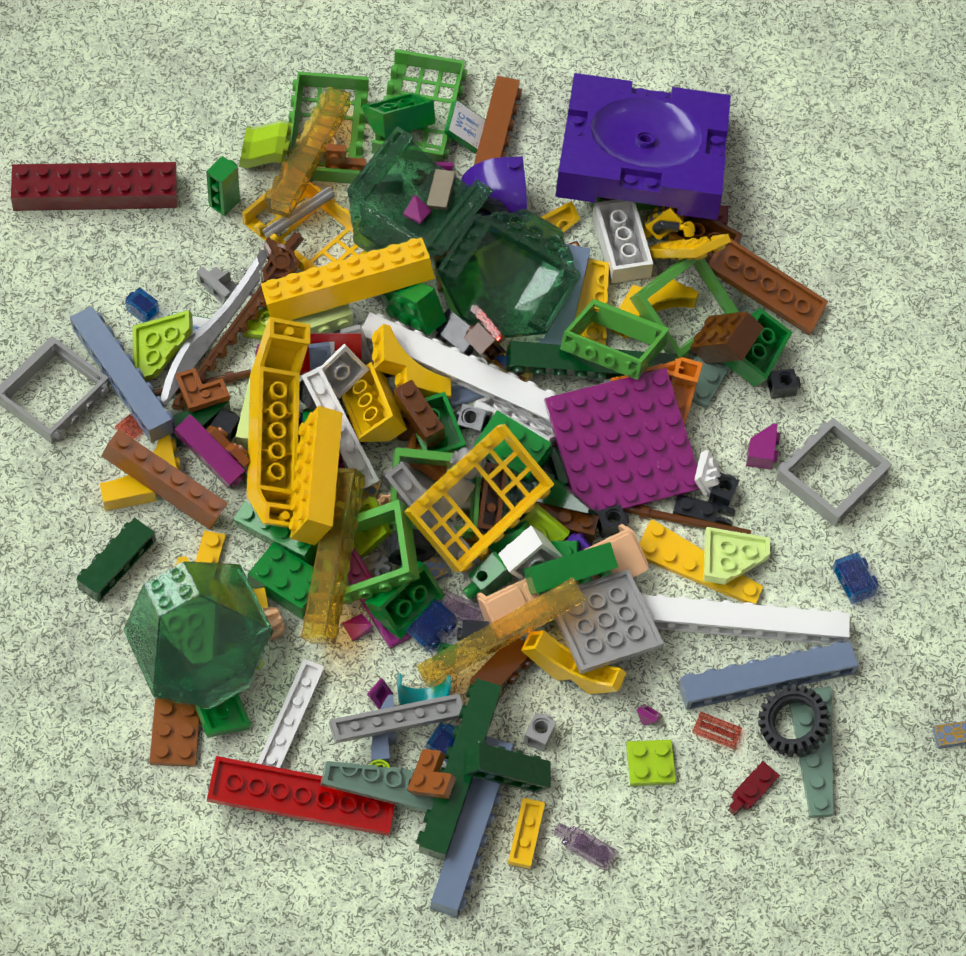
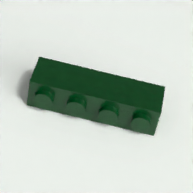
(115, 559)
(507, 767)

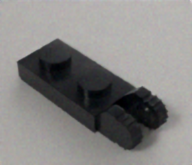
(702, 510)

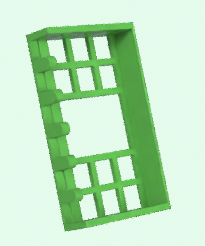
(424, 61)
(323, 80)

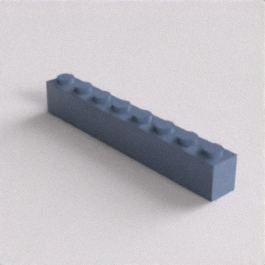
(122, 374)
(767, 675)
(466, 843)

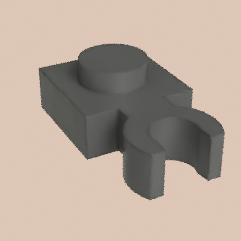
(377, 564)

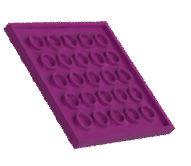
(623, 442)

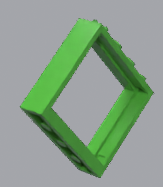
(645, 309)
(623, 323)
(438, 459)
(402, 576)

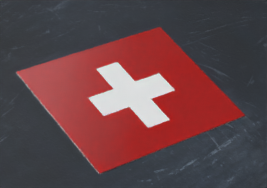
(336, 340)

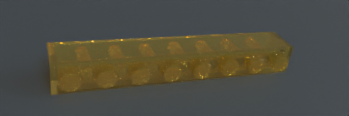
(308, 152)
(333, 562)
(501, 632)

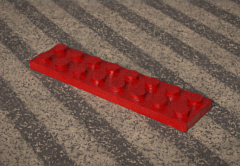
(295, 796)

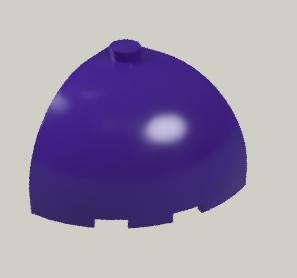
(504, 177)

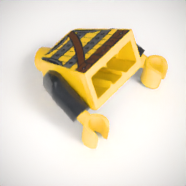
(664, 220)

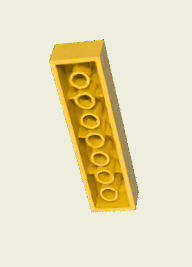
(348, 280)

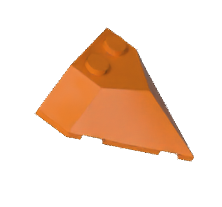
(683, 377)

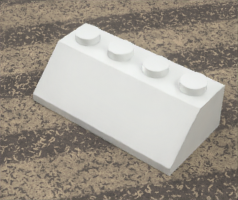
(534, 425)

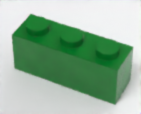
(223, 185)

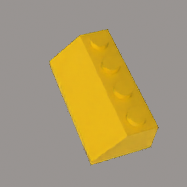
(373, 408)

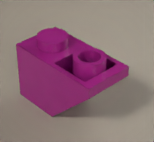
(761, 448)

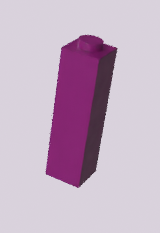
(209, 452)

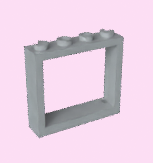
(31, 367)
(810, 497)

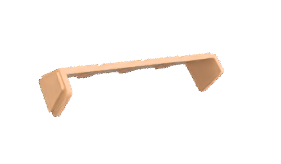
(627, 554)

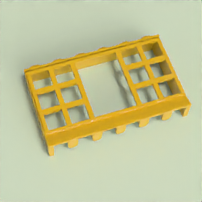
(331, 207)
(455, 474)

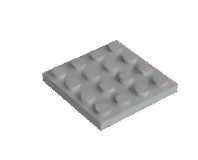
(609, 623)

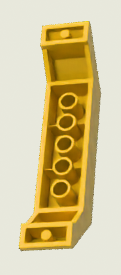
(275, 420)

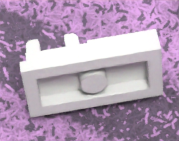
(707, 472)

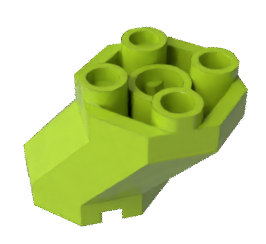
(265, 144)

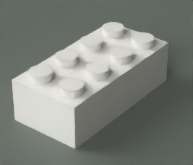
(622, 240)

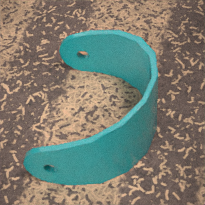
(410, 695)

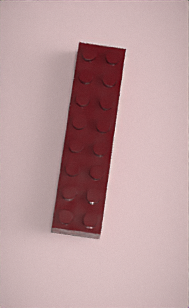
(94, 186)

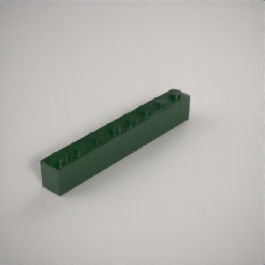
(550, 359)
(474, 727)

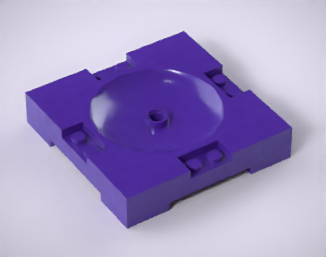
(644, 145)

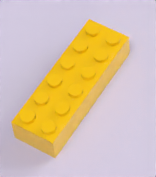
(316, 475)

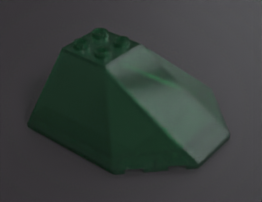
(388, 185)
(512, 270)
(198, 633)

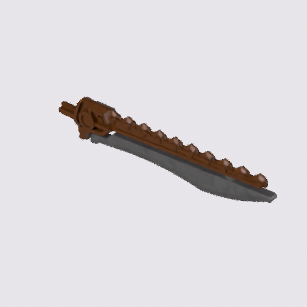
(280, 263)

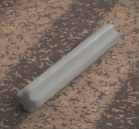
(299, 212)

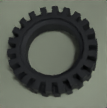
(786, 697)

